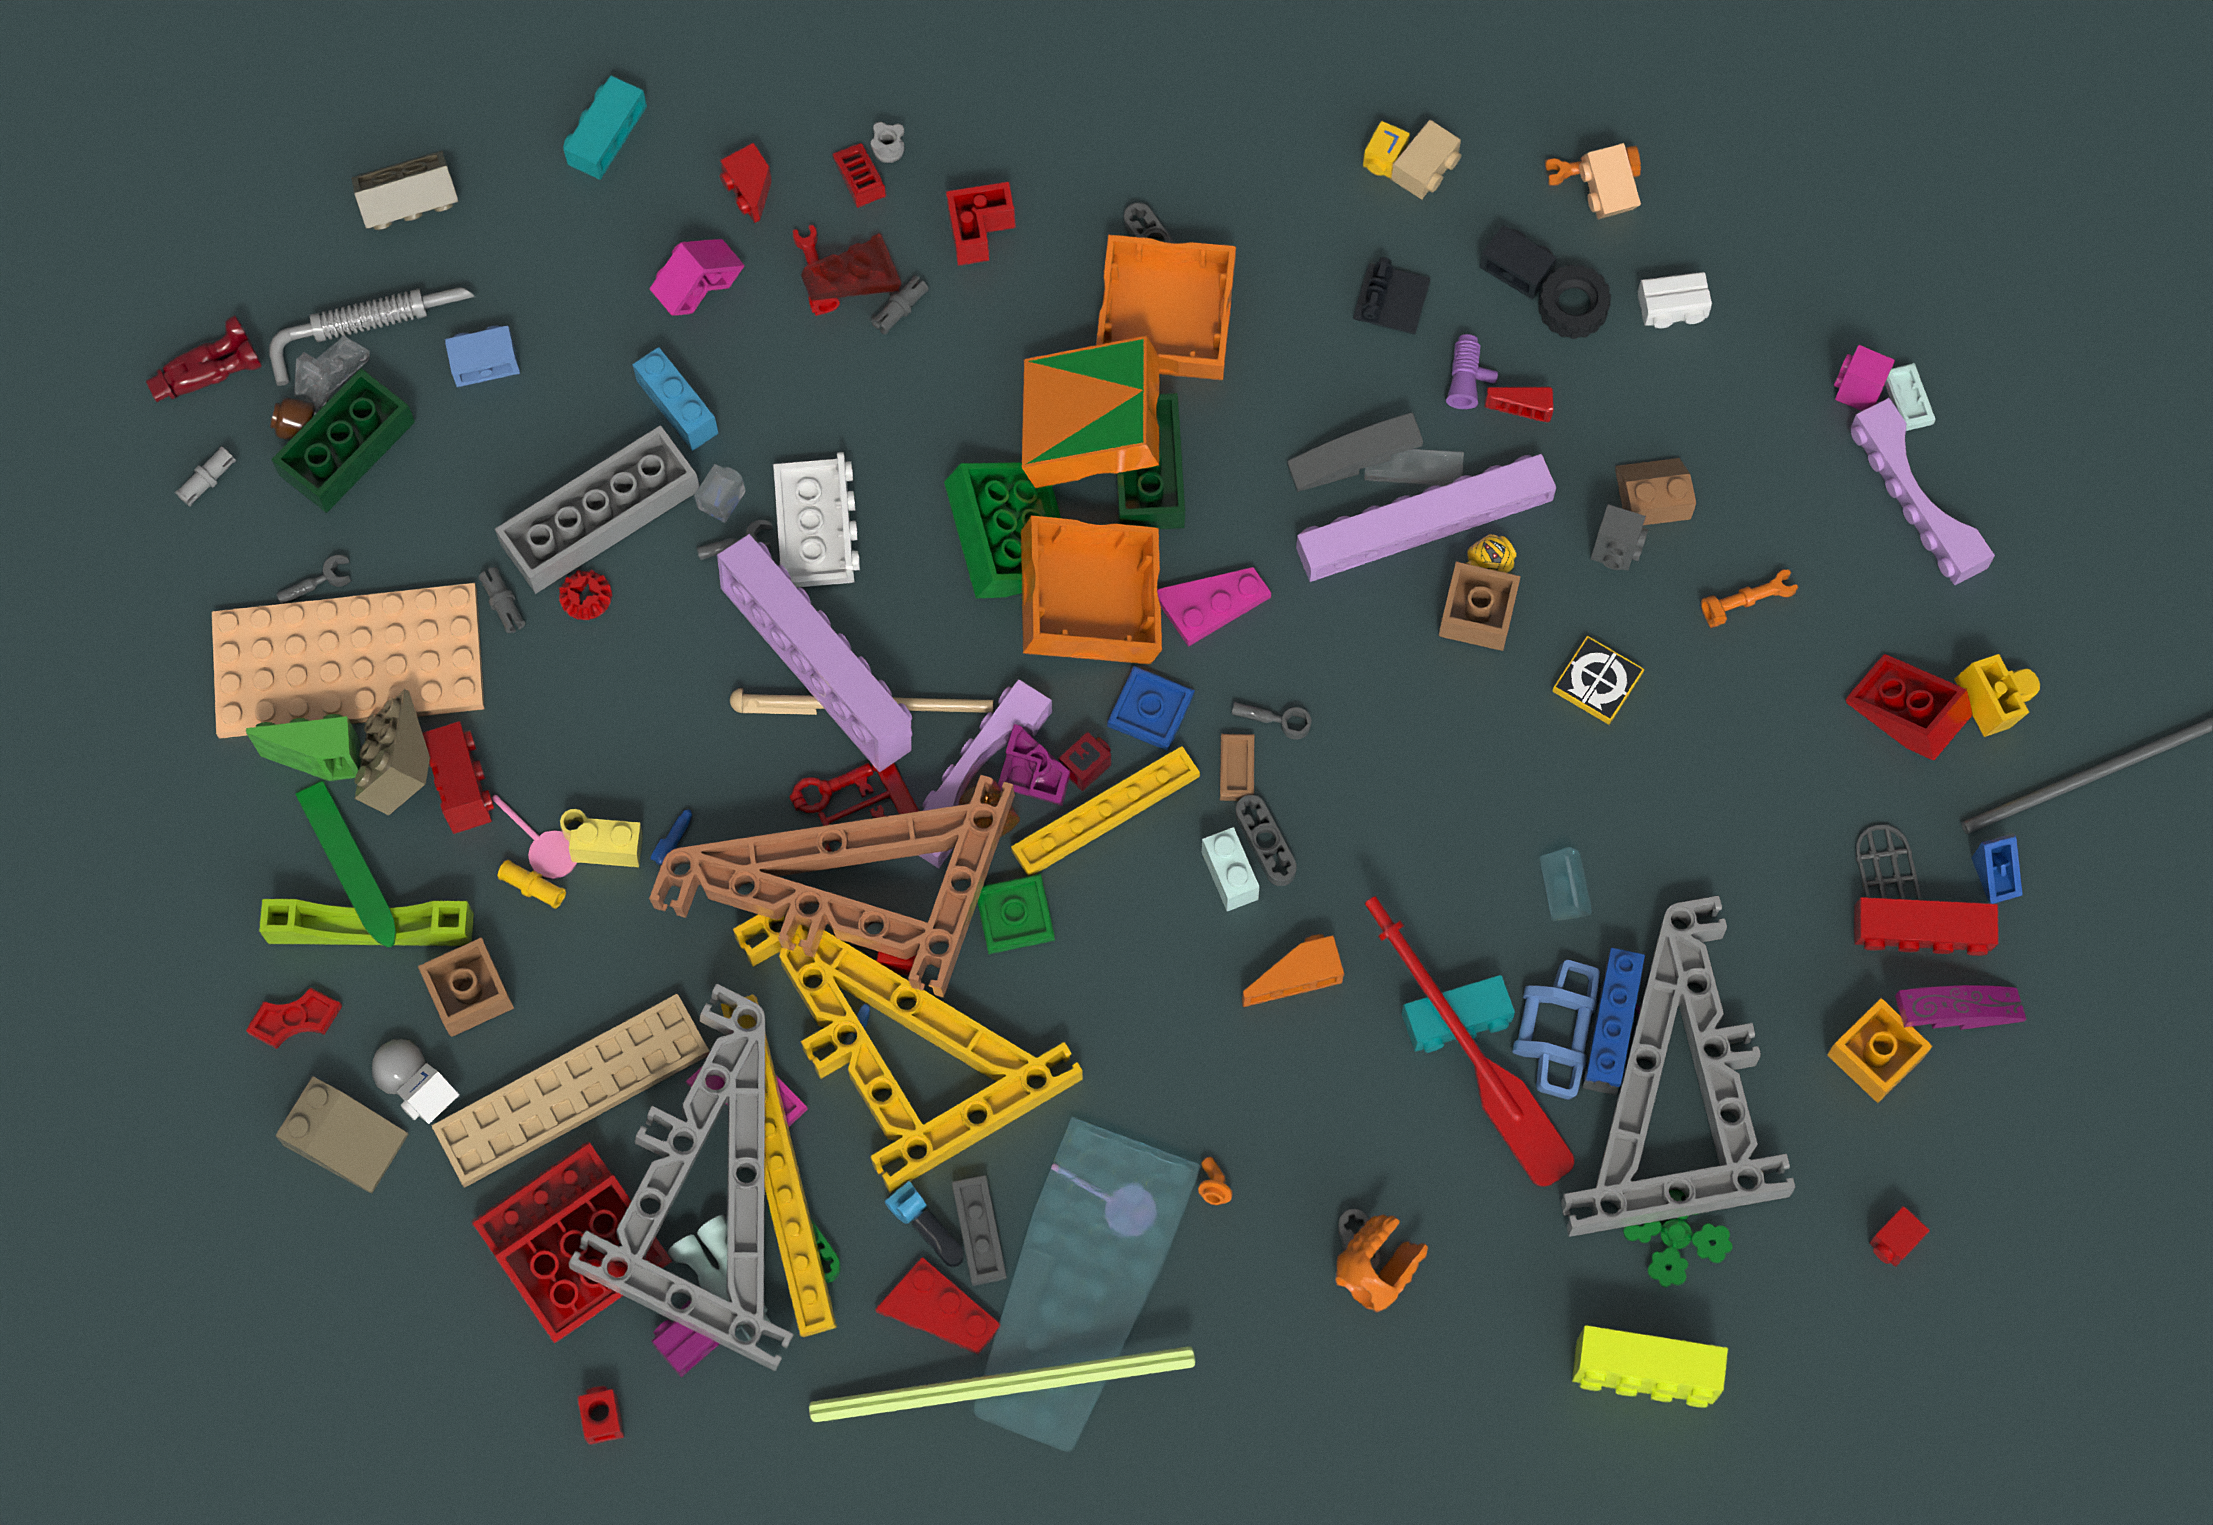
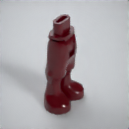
(201, 365)

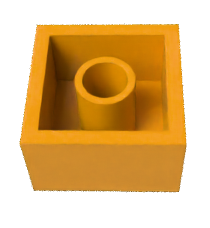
(1879, 1050)

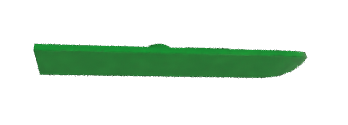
(348, 863)

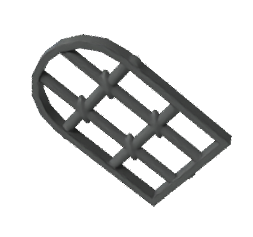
(1894, 855)

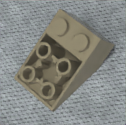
(392, 756)

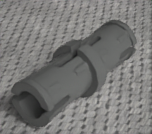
(900, 305)
(502, 600)

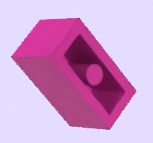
(1862, 378)

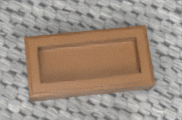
(1236, 766)

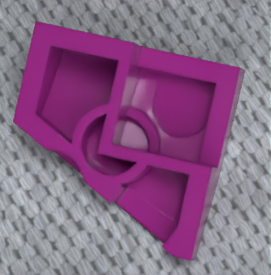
(1033, 769)

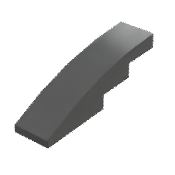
(1354, 451)

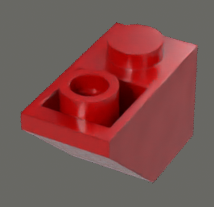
(749, 179)

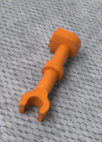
(1567, 169)
(1715, 609)

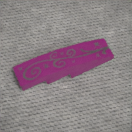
(1960, 1005)

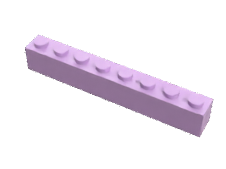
(1425, 517)

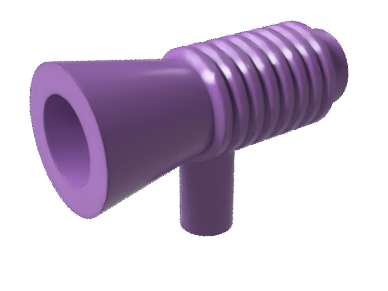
(1466, 372)

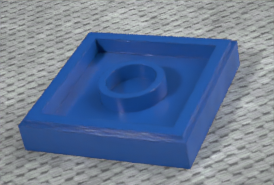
(1151, 708)

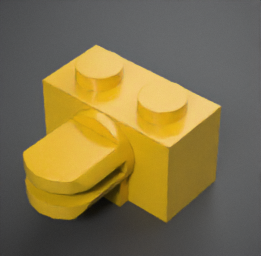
(1996, 694)

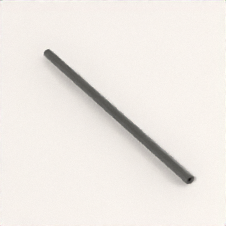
(2087, 776)

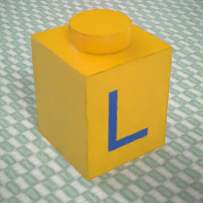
(1385, 149)

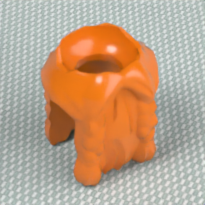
(1358, 1275)

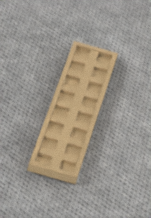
(570, 1090)

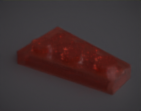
(853, 273)

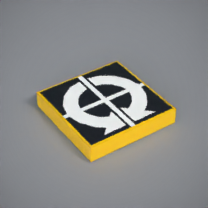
(1598, 680)

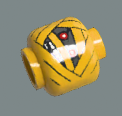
(1492, 553)

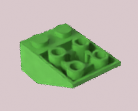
(317, 747)

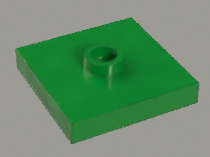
(1015, 914)

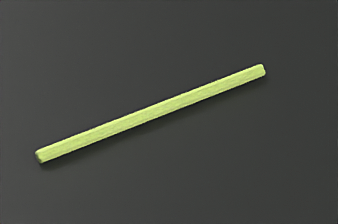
(1002, 1384)

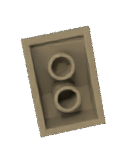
(341, 1135)

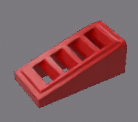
(867, 193)
(1526, 402)

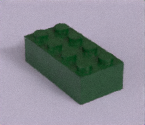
(343, 440)
(1156, 493)

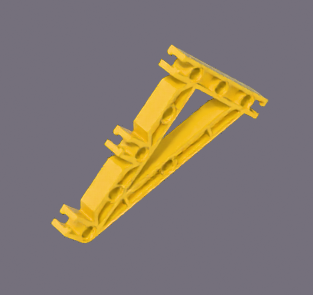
(931, 1019)

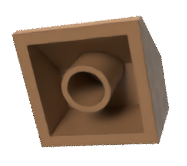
(1657, 490)

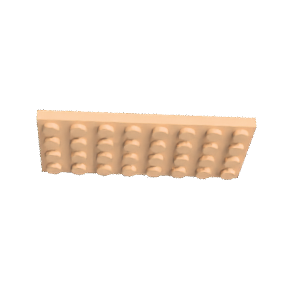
(347, 657)

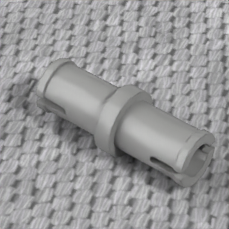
(205, 476)

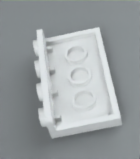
(816, 521)

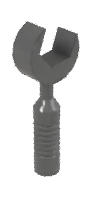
(715, 548)
(311, 583)

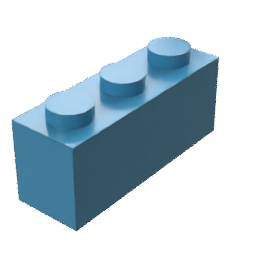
(675, 398)

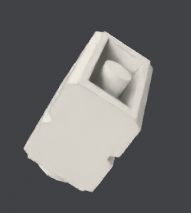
(1674, 299)

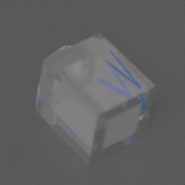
(720, 492)

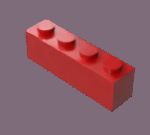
(1926, 925)

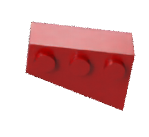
(458, 777)

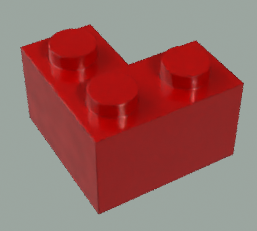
(976, 212)

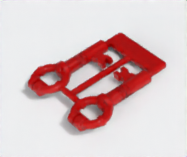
(889, 776)

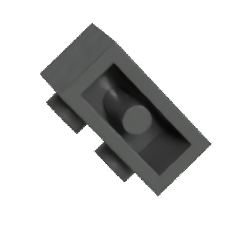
(1619, 538)

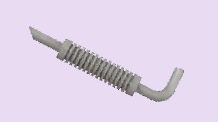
(359, 318)

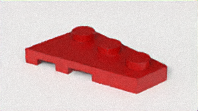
(937, 1306)

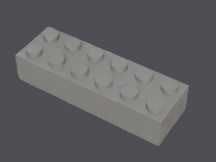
(597, 509)

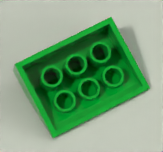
(989, 512)

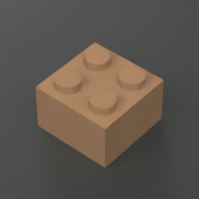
(1479, 606)
(466, 987)

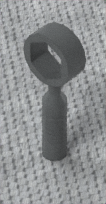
(1267, 716)

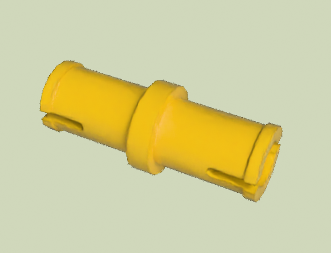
(531, 884)

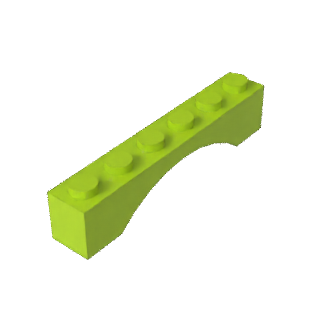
(313, 923)

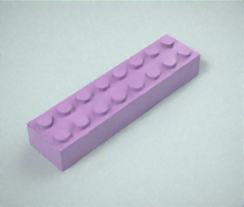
(815, 652)

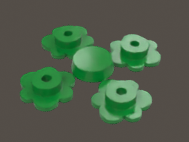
(1677, 1235)

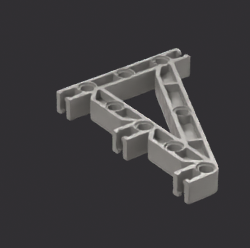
(1678, 961)
(741, 1065)

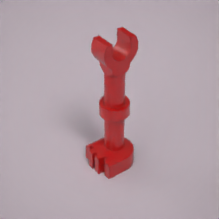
(808, 246)

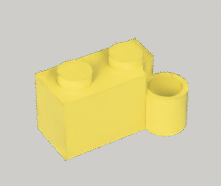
(602, 840)

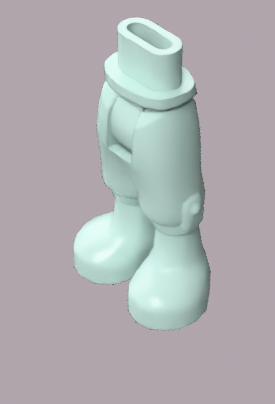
(710, 1279)

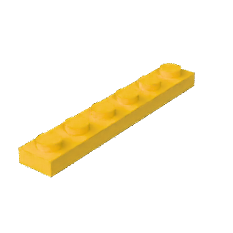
(1105, 811)

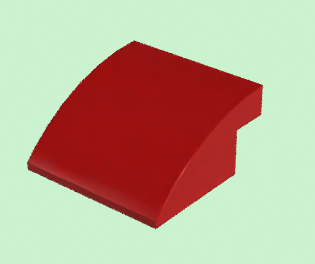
(542, 1227)

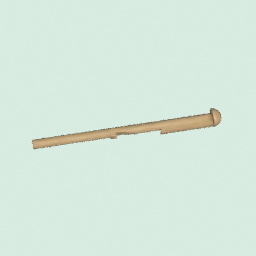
(808, 704)

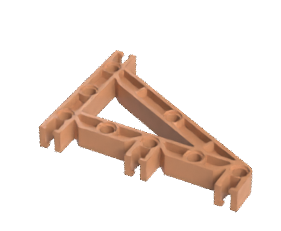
(761, 859)

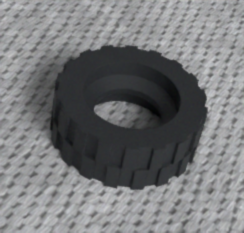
(1583, 279)

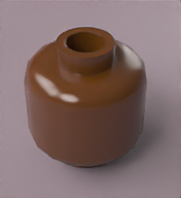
(291, 417)

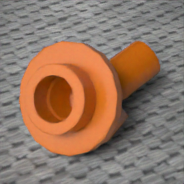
(1215, 1189)

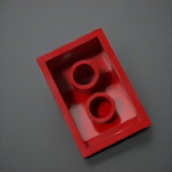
(1912, 705)

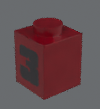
(1086, 760)

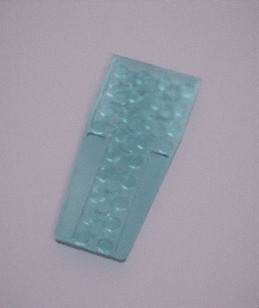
(1084, 1273)

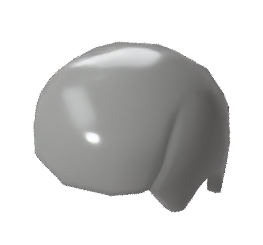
(396, 1064)

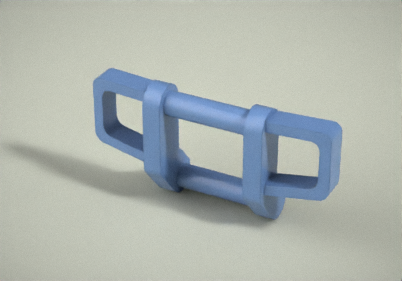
(1544, 1051)

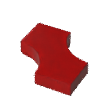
(308, 1014)

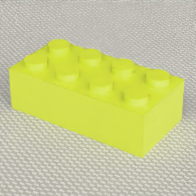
(1649, 1366)

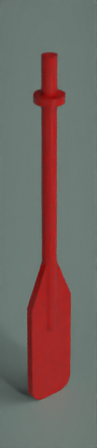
(1501, 1093)

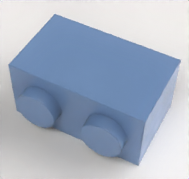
(482, 355)

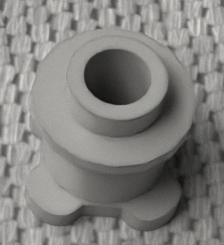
(887, 142)

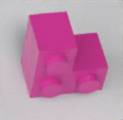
(693, 272)

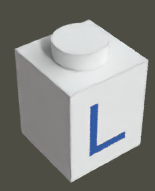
(426, 1094)

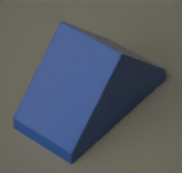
(1999, 868)

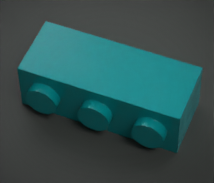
(604, 127)
(1477, 1005)

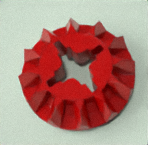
(593, 605)

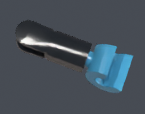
(909, 1206)

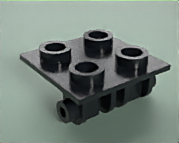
(1391, 297)

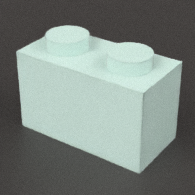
(1230, 869)

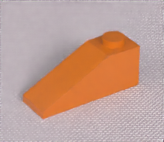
(1302, 970)

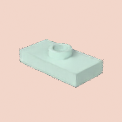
(1909, 396)

